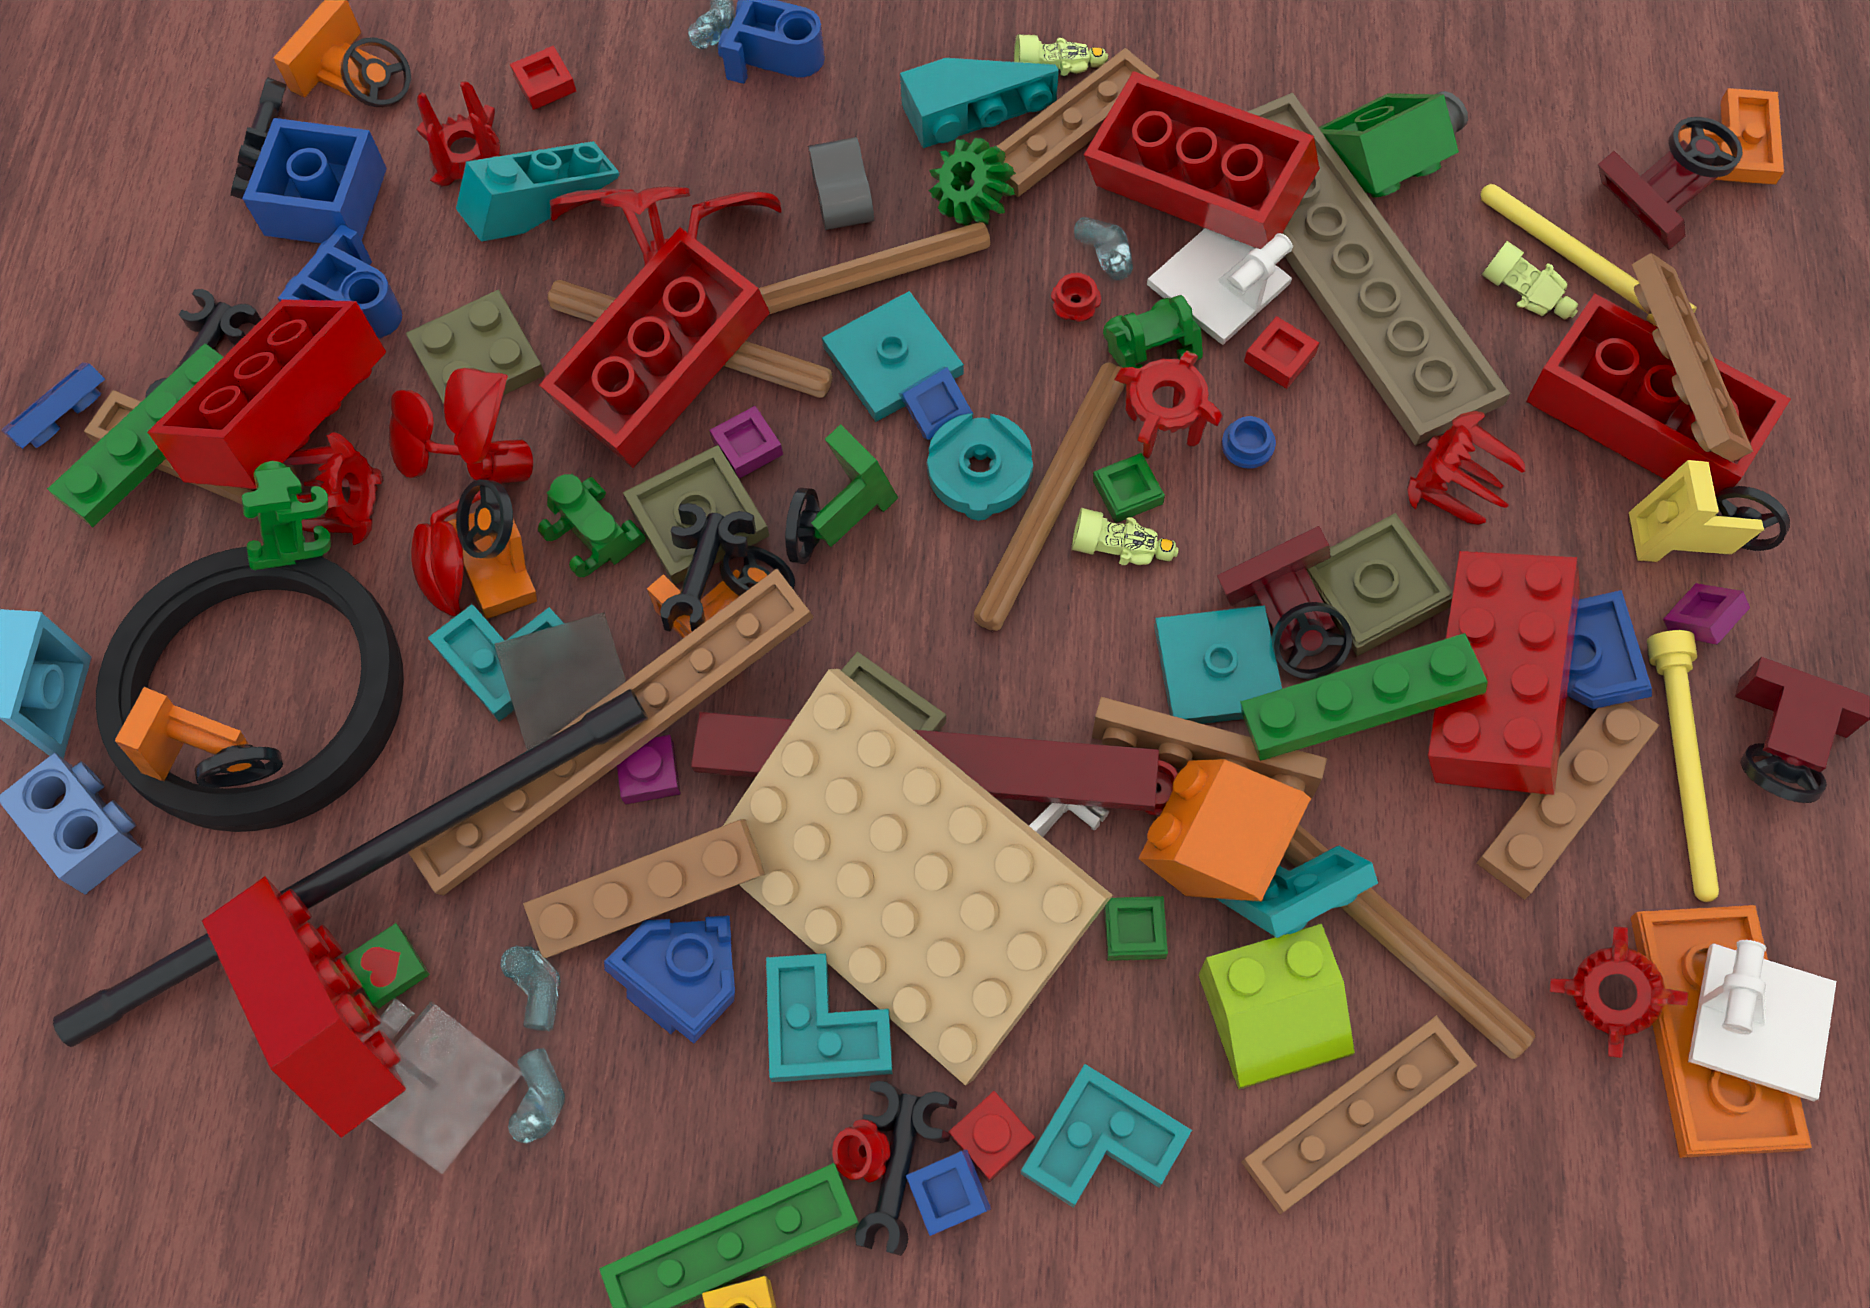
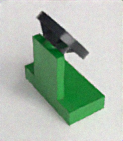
(845, 510)

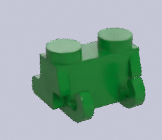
(1167, 320)
(282, 517)
(589, 522)

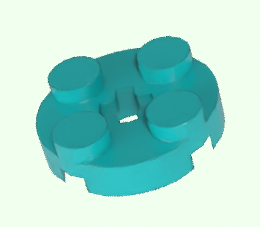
(980, 492)

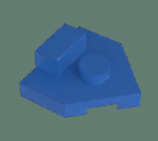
(1606, 654)
(678, 972)

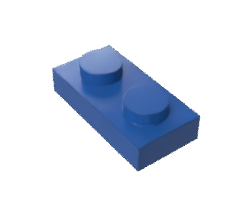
(38, 421)

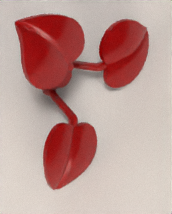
(638, 202)
(471, 414)

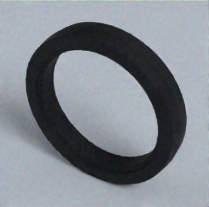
(320, 780)

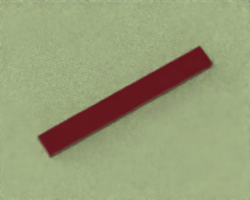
(1000, 765)

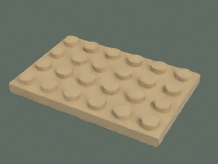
(910, 876)

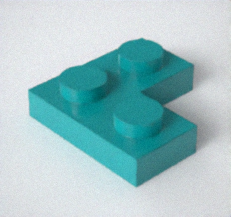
(470, 651)
(1308, 891)
(810, 1040)
(1097, 1121)

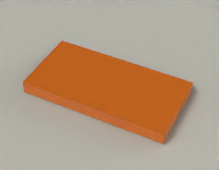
(1708, 1107)

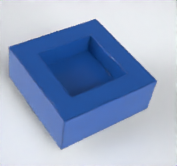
(934, 401)
(948, 1192)

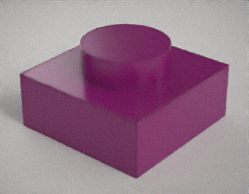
(747, 441)
(1707, 612)
(649, 772)

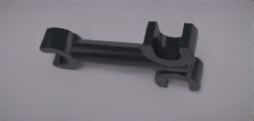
(268, 109)
(212, 324)
(706, 538)
(906, 1117)

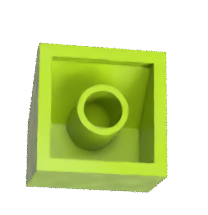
(1278, 1006)

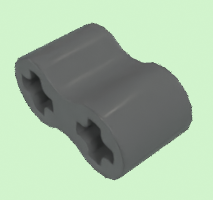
(841, 183)

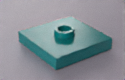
(889, 353)
(1216, 662)

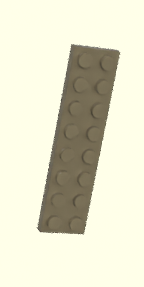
(1381, 297)

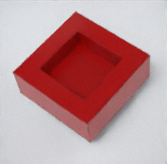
(543, 77)
(1281, 352)
(991, 1136)

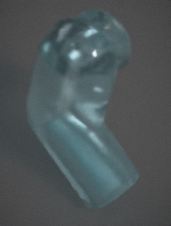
(711, 24)
(1110, 245)
(538, 980)
(542, 1101)

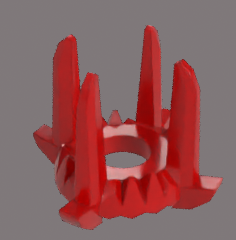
(440, 137)
(1187, 385)
(1452, 452)
(341, 469)
(1628, 962)

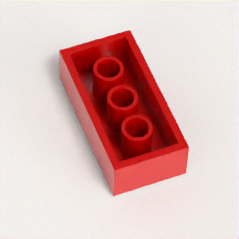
(1202, 160)
(656, 347)
(268, 392)
(1621, 393)
(1522, 630)
(305, 1006)

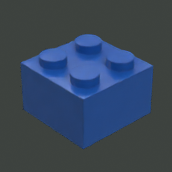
(314, 180)

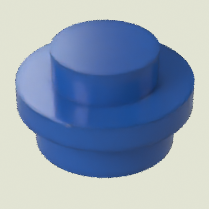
(1248, 442)

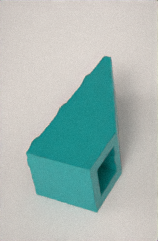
(971, 94)
(515, 190)

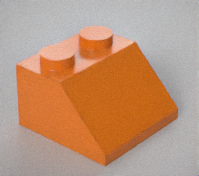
(1223, 831)

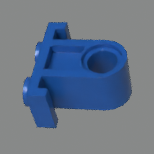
(772, 38)
(344, 273)

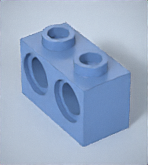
(63, 829)

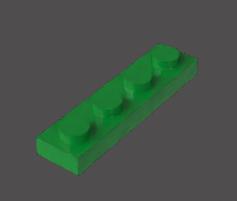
(127, 450)
(1363, 697)
(732, 1244)

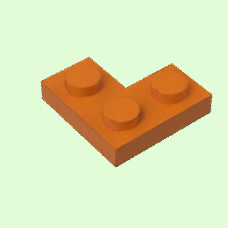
(1756, 123)

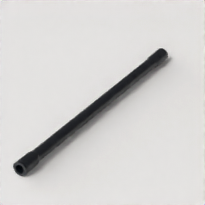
(593, 729)

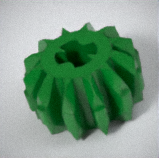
(974, 162)

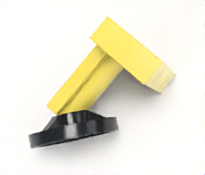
(1686, 517)

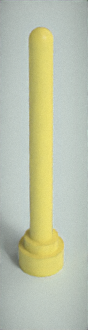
(1564, 244)
(1673, 657)

